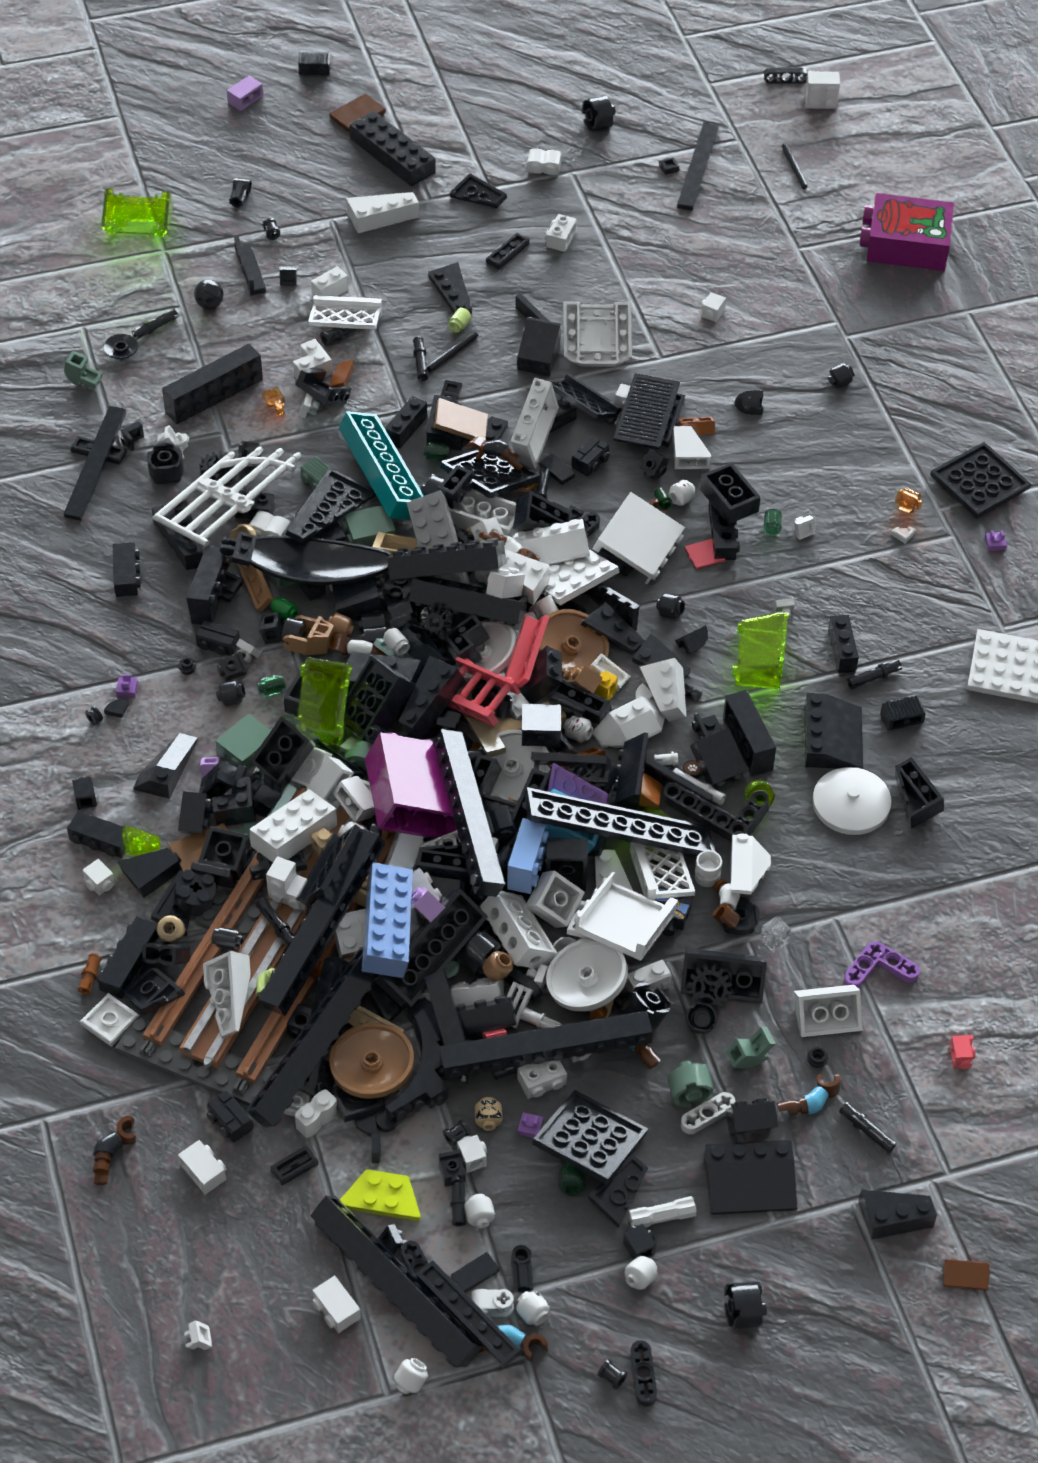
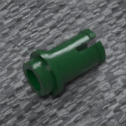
(664, 501)

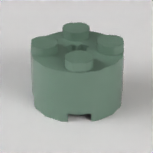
(690, 1084)

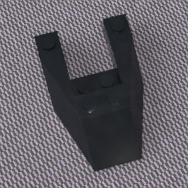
(486, 774)

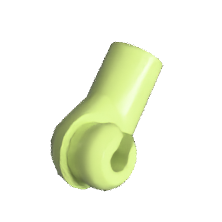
(262, 980)

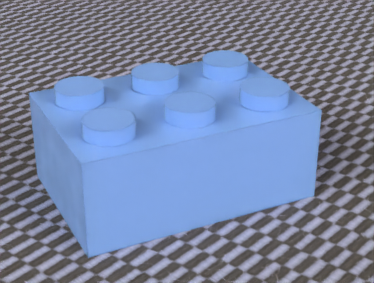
(527, 856)

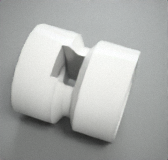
(708, 868)

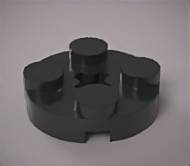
(747, 923)

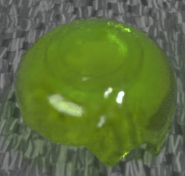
(759, 785)

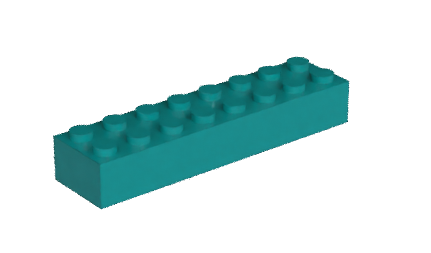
(380, 462)

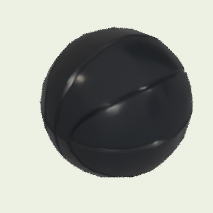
(208, 294)

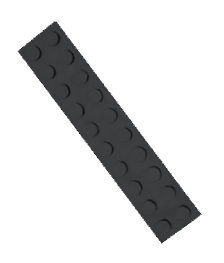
(617, 822)

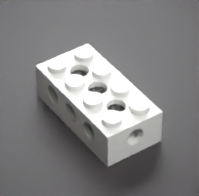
(518, 930)

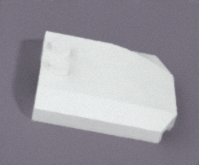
(597, 333)

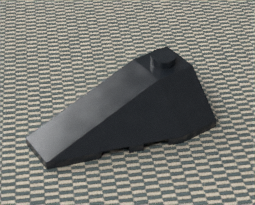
(166, 768)

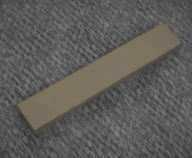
(485, 734)

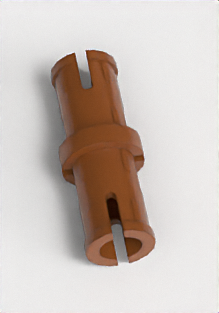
(89, 974)

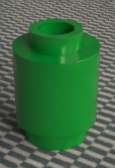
(284, 607)

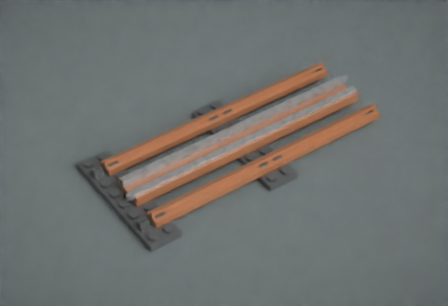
(178, 1054)

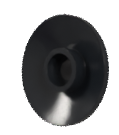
(120, 346)

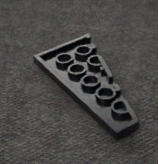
(329, 502)

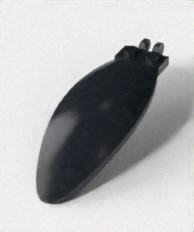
(309, 562)

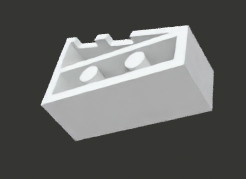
(667, 687)

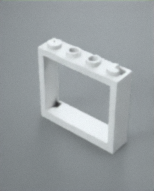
(535, 423)

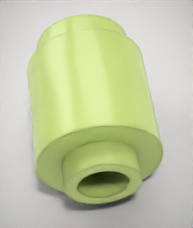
(459, 320)

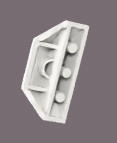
(628, 722)

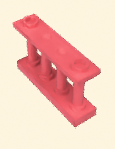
(473, 708)

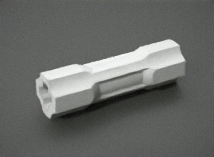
(677, 1209)

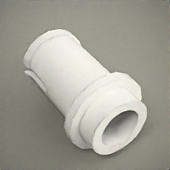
(668, 759)

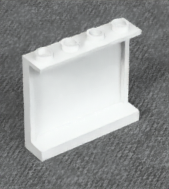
(641, 536)
(623, 918)

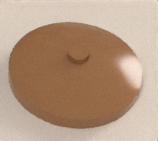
(575, 642)
(371, 1060)

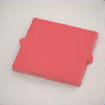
(702, 554)

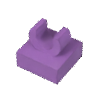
(995, 541)
(127, 686)
(530, 1125)

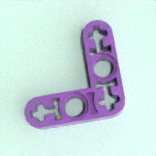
(880, 958)

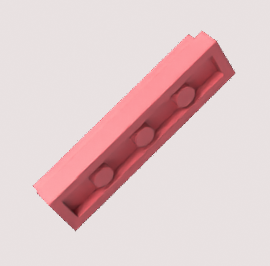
(526, 649)

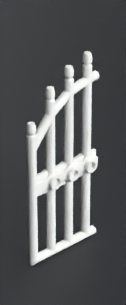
(222, 494)

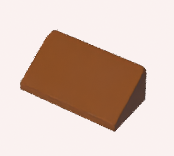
(342, 374)
(700, 425)
(650, 792)
(966, 1274)

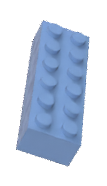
(387, 920)

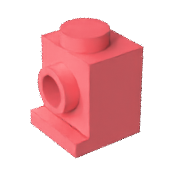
(961, 1051)

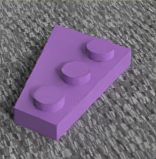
(574, 786)

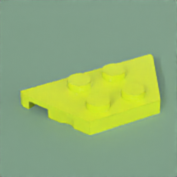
(383, 1195)

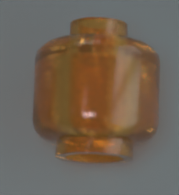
(908, 500)

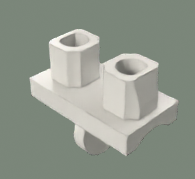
(178, 440)

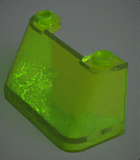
(137, 214)
(761, 650)
(324, 698)

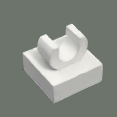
(308, 406)
(804, 527)
(784, 605)
(248, 649)
(539, 976)
(199, 1336)

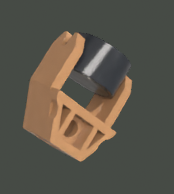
(319, 635)

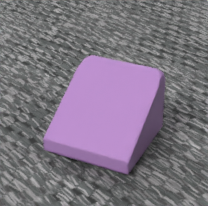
(207, 764)

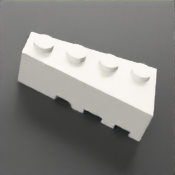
(381, 210)
(536, 573)

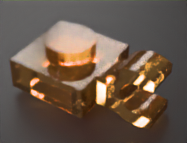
(274, 398)

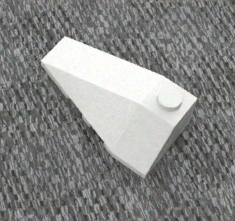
(748, 863)
(228, 983)
(468, 994)

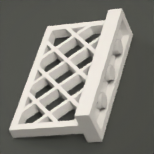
(348, 306)
(651, 883)

